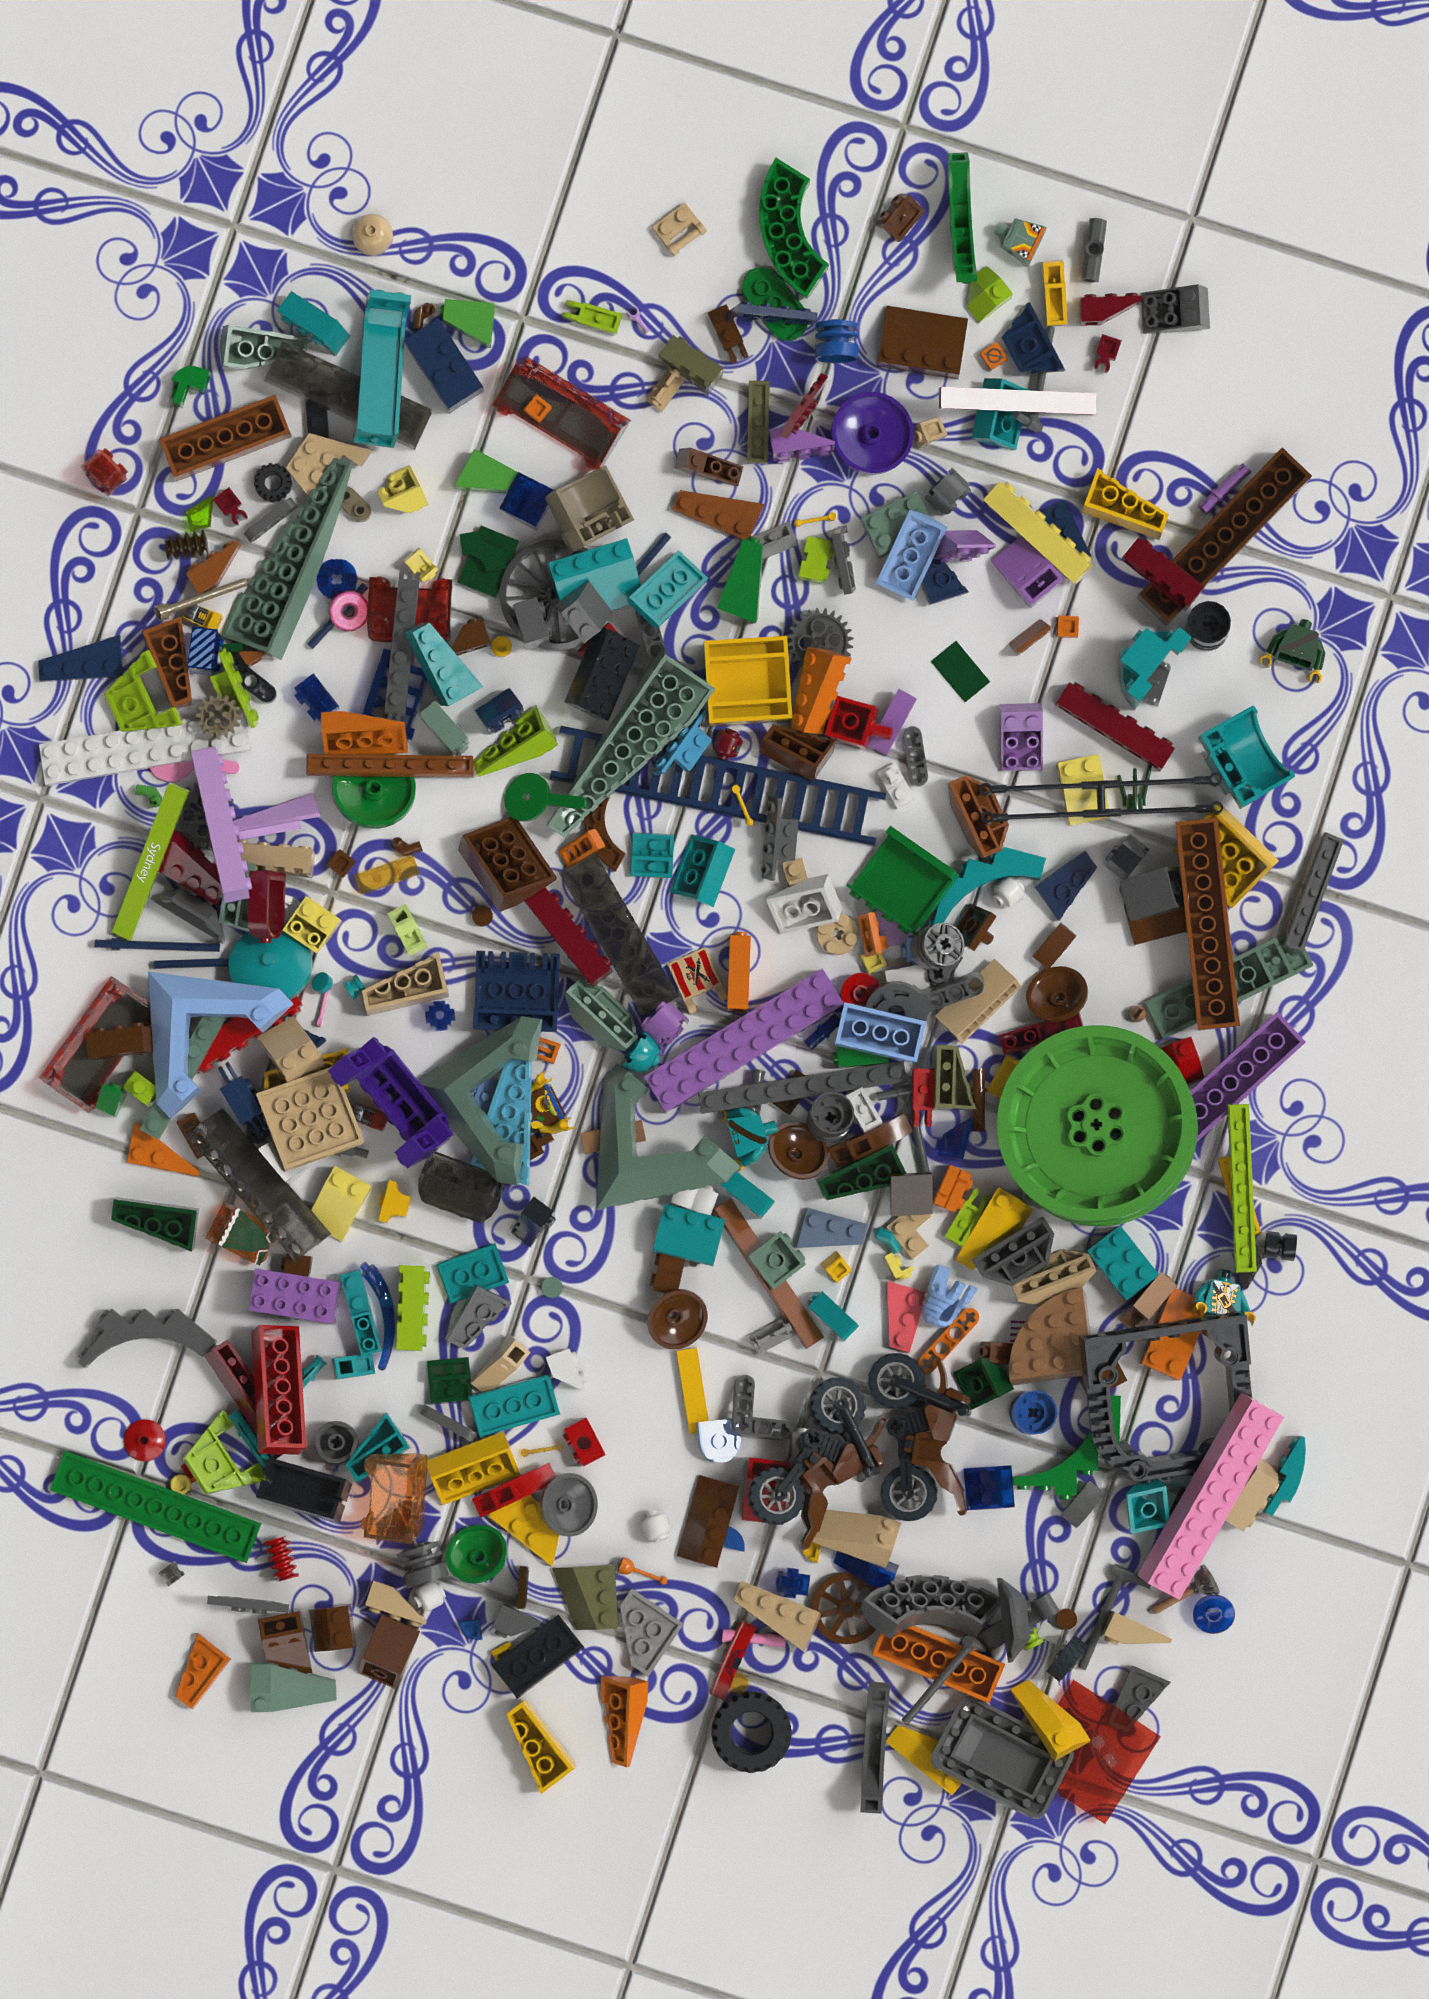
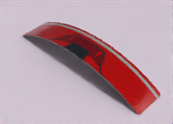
(732, 1660)

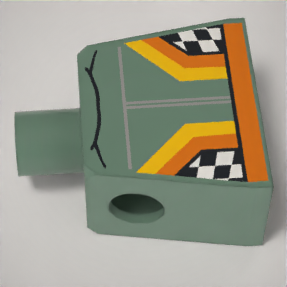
(1021, 239)

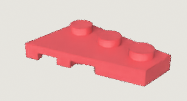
(903, 1315)

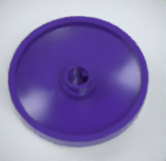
(872, 433)

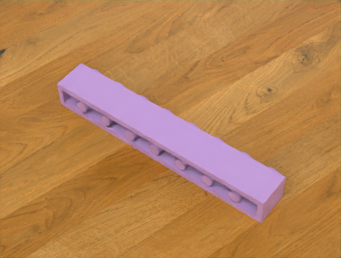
(220, 824)

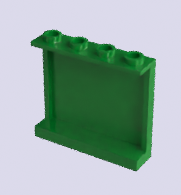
(903, 882)

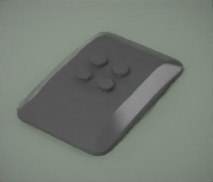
(999, 1758)

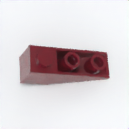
(1099, 310)

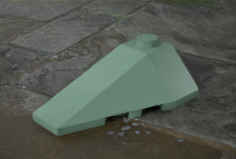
(253, 347)
(282, 1688)

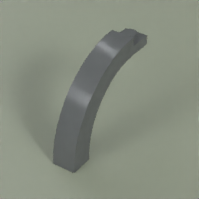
(874, 1747)

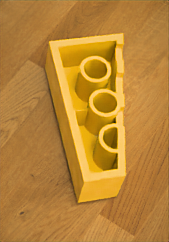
(1123, 507)
(539, 1746)

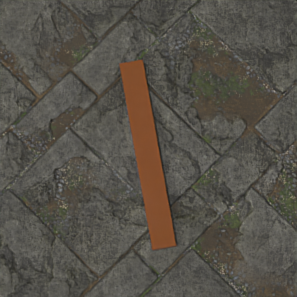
(389, 765)
(783, 1294)

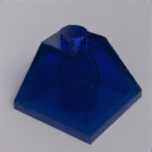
(955, 1141)

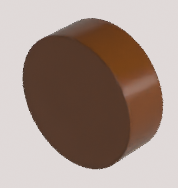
(482, 916)
(1066, 1619)

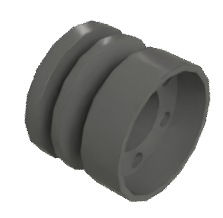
(928, 950)
(836, 1108)
(422, 1564)

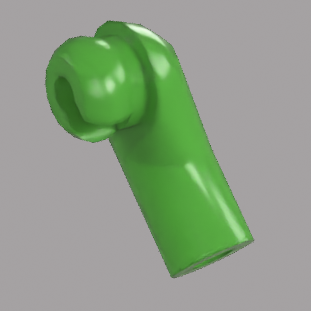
(151, 793)

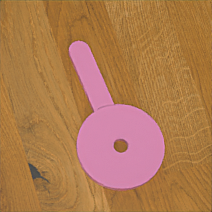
(180, 771)

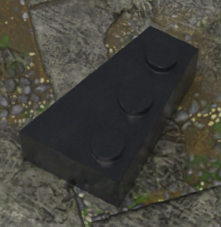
(1125, 858)
(533, 1221)

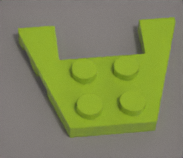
(132, 703)
(213, 1465)

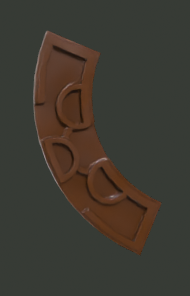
(610, 854)

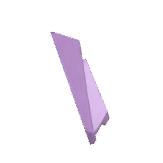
(278, 818)

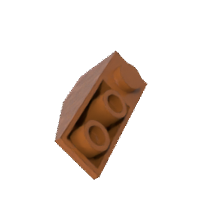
(211, 572)

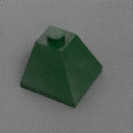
(982, 1382)

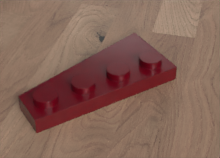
(805, 408)

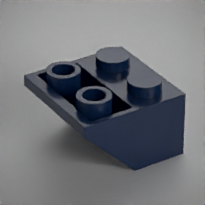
(499, 711)

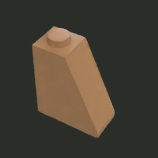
(1148, 1301)

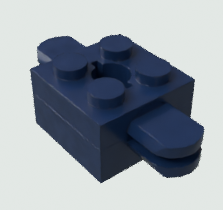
(242, 1100)

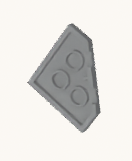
(647, 1631)

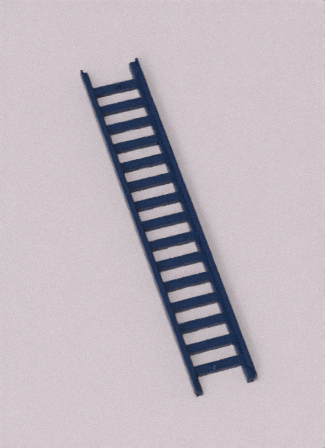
(733, 810)

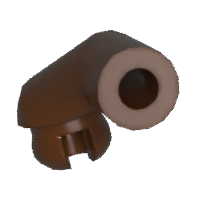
(422, 313)
(404, 848)

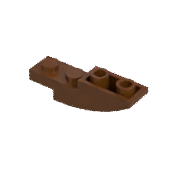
(871, 1141)

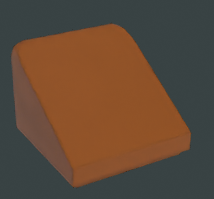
(252, 657)

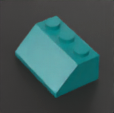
(997, 427)
(702, 870)
(688, 1235)

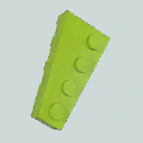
(412, 1307)

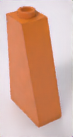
(739, 972)

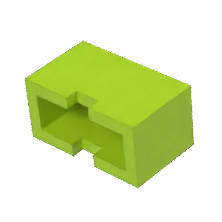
(817, 553)

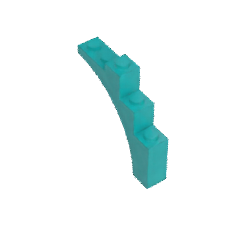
(975, 874)

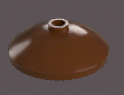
(1056, 985)
(796, 1140)
(682, 1327)

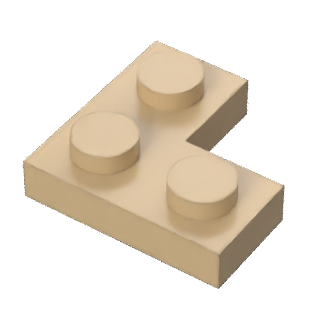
(905, 1232)

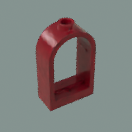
(266, 905)

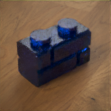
(315, 697)

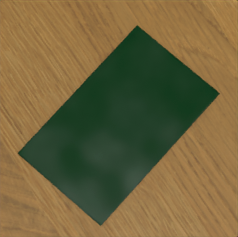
(960, 671)

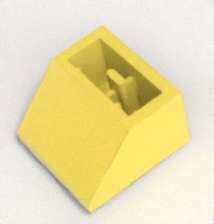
(312, 925)

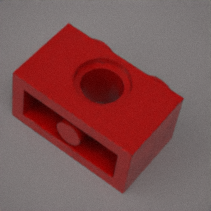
(579, 1430)

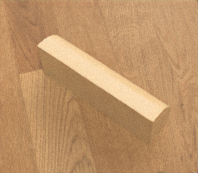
(969, 1014)

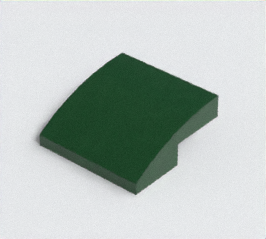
(449, 1380)

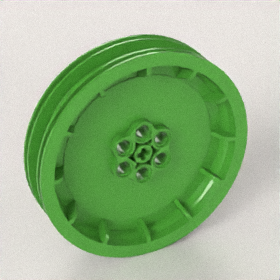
(1128, 1173)

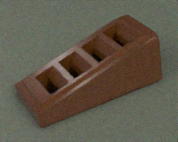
(184, 1121)

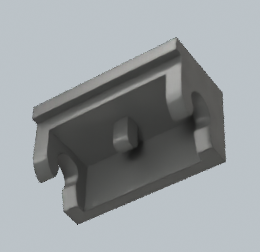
(1158, 680)

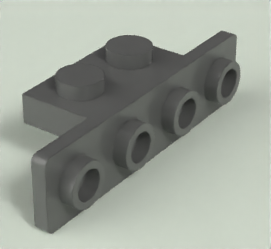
(779, 838)

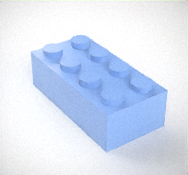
(880, 1033)

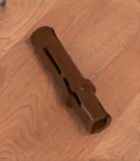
(979, 1100)

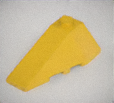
(1000, 1220)

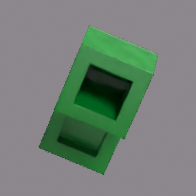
(189, 378)

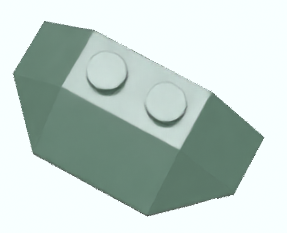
(601, 1016)

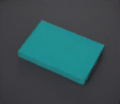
(476, 1267)

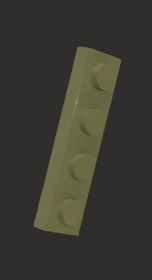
(758, 422)

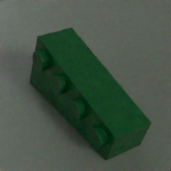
(862, 1175)
(160, 1220)

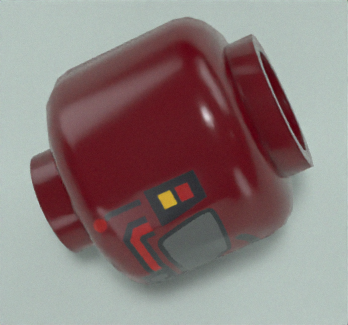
(727, 743)

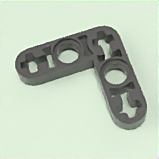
(750, 1421)

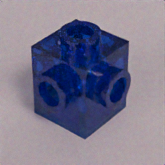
(446, 1021)
(792, 1583)

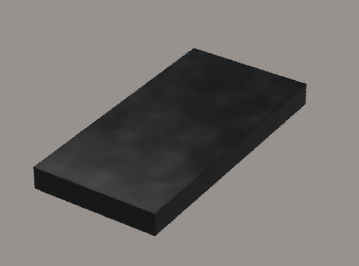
(537, 1656)

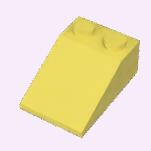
(1076, 799)
(340, 1202)

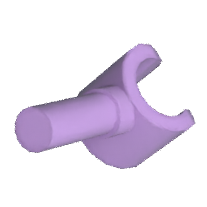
(637, 318)

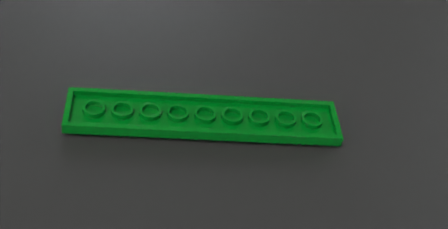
(155, 1506)

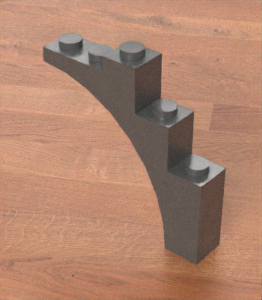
(145, 1325)

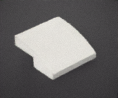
(911, 975)

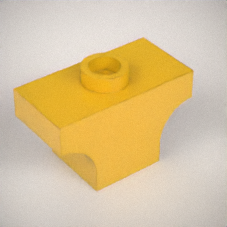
(393, 1203)

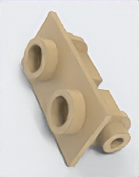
(665, 389)

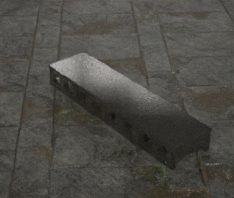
(337, 390)
(618, 934)
(261, 1182)

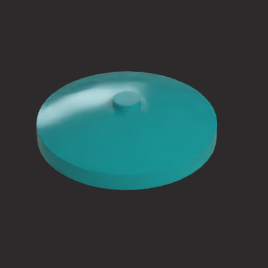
(278, 964)

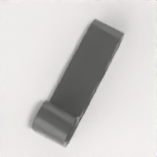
(1041, 1609)

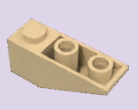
(501, 1364)
(389, 1599)

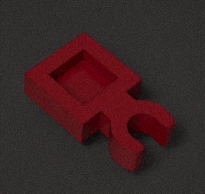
(1107, 350)
(229, 503)

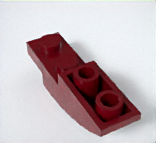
(1034, 1034)

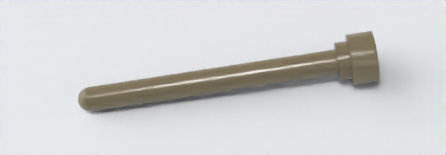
(163, 610)

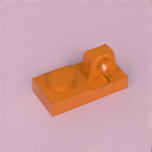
(869, 930)

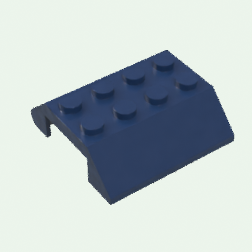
(516, 990)

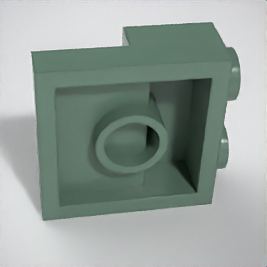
(777, 1260)

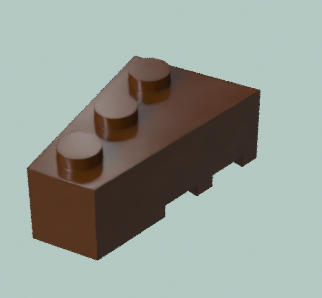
(797, 751)

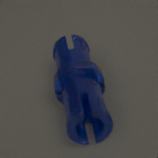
(822, 1032)

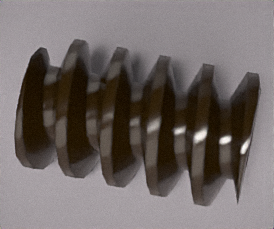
(186, 545)

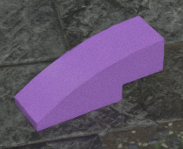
(895, 718)

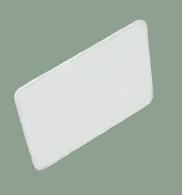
(1049, 1632)

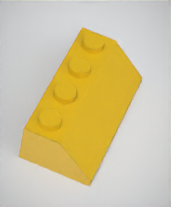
(472, 1468)

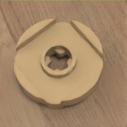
(836, 946)

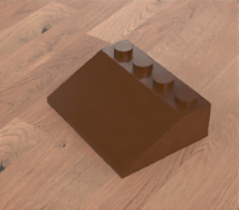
(922, 342)
(506, 862)

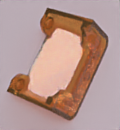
(396, 1497)

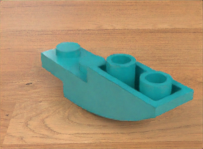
(360, 1313)
(1292, 1469)

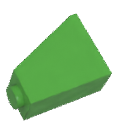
(470, 319)
(485, 475)

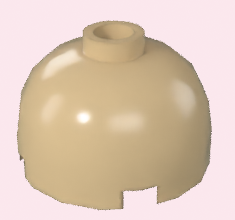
(372, 234)

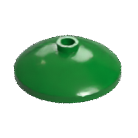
(474, 1544)

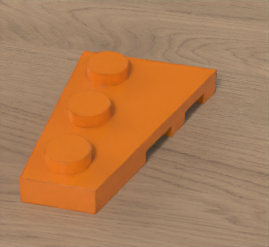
(202, 1670)

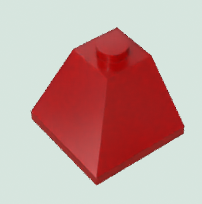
(1185, 1058)

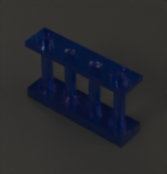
(381, 680)

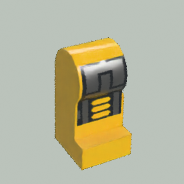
(202, 617)

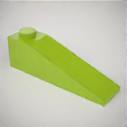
(525, 741)

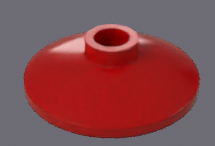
(861, 981)
(155, 1444)

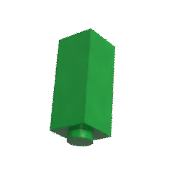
(852, 1058)

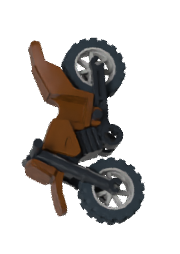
(914, 1443)
(821, 1462)

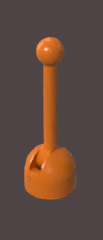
(627, 1566)

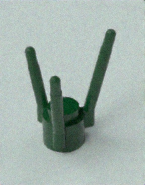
(1135, 800)

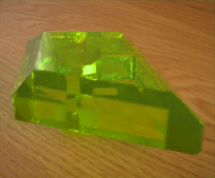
(200, 515)

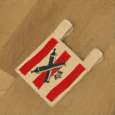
(695, 976)

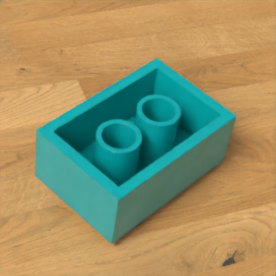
(1122, 1263)

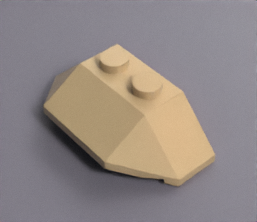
(1064, 1272)

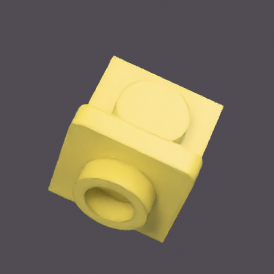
(894, 1265)

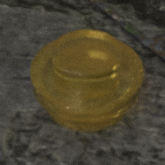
(740, 1683)

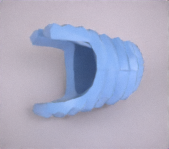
(941, 1304)

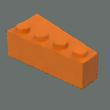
(817, 689)

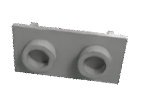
(771, 1335)

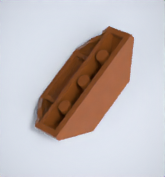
(968, 807)

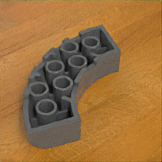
(930, 1601)

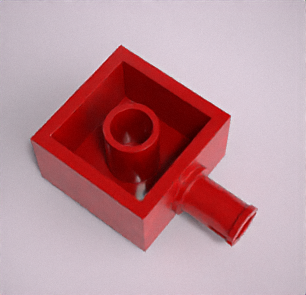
(855, 723)

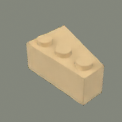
(1254, 1495)

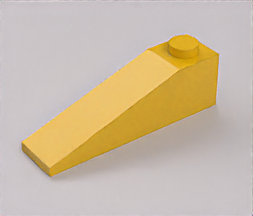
(1051, 1722)
(918, 1750)

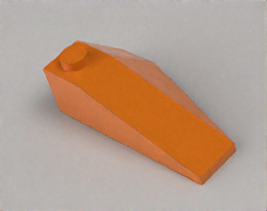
(625, 1708)

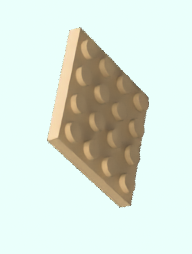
(309, 1119)

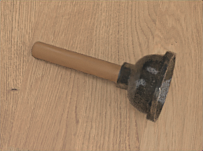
(1202, 1583)

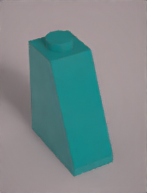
(832, 1315)

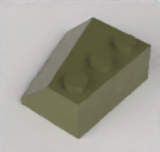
(590, 1595)

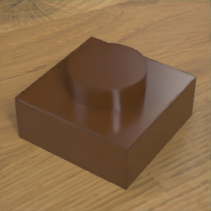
(341, 863)

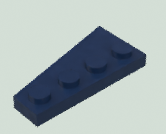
(87, 662)

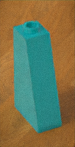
(748, 1194)

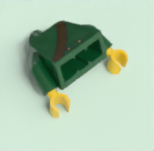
(1298, 647)

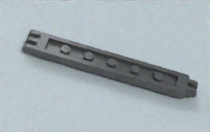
(401, 649)

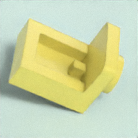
(419, 562)

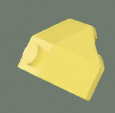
(403, 491)

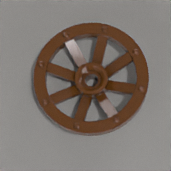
(831, 1634)

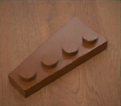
(721, 513)

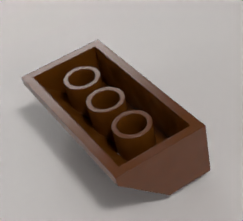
(708, 1521)

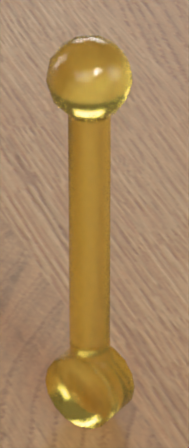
(525, 1452)

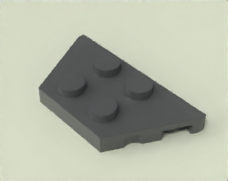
(240, 1604)

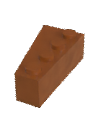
(169, 653)

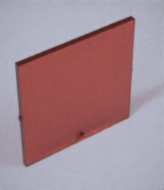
(1089, 1779)

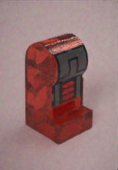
(369, 1117)

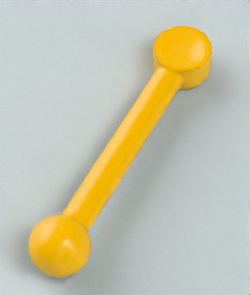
(832, 516)
(736, 789)

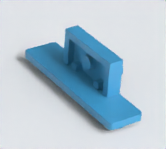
(685, 748)

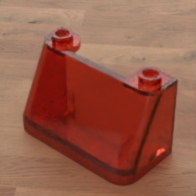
(433, 607)

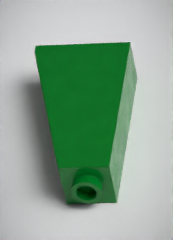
(743, 585)

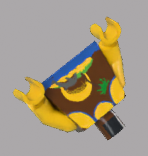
(546, 1109)

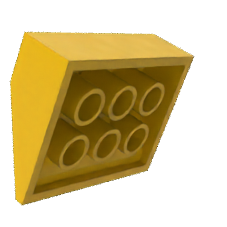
(1242, 855)

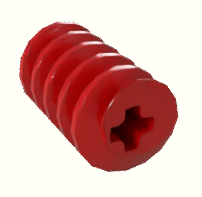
(281, 1559)

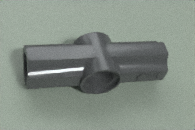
(1096, 238)

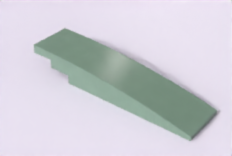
(1254, 973)

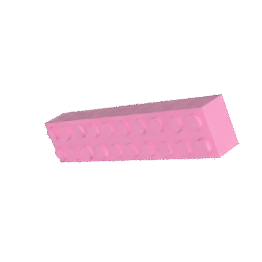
(1210, 1496)

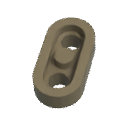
(353, 503)

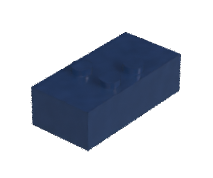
(444, 365)

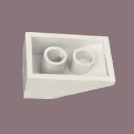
(805, 905)
(270, 1153)

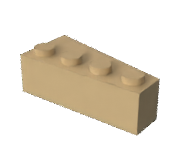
(280, 858)
(408, 987)
(782, 1615)

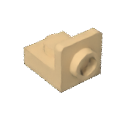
(929, 432)
(794, 871)

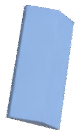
(911, 554)

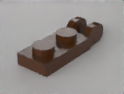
(727, 332)

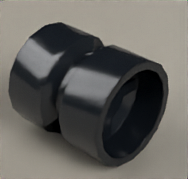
(1287, 1249)

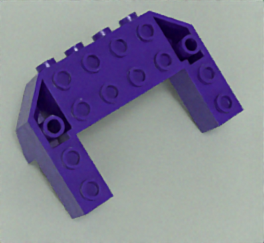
(399, 1097)

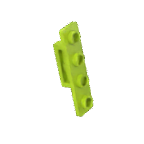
(229, 683)

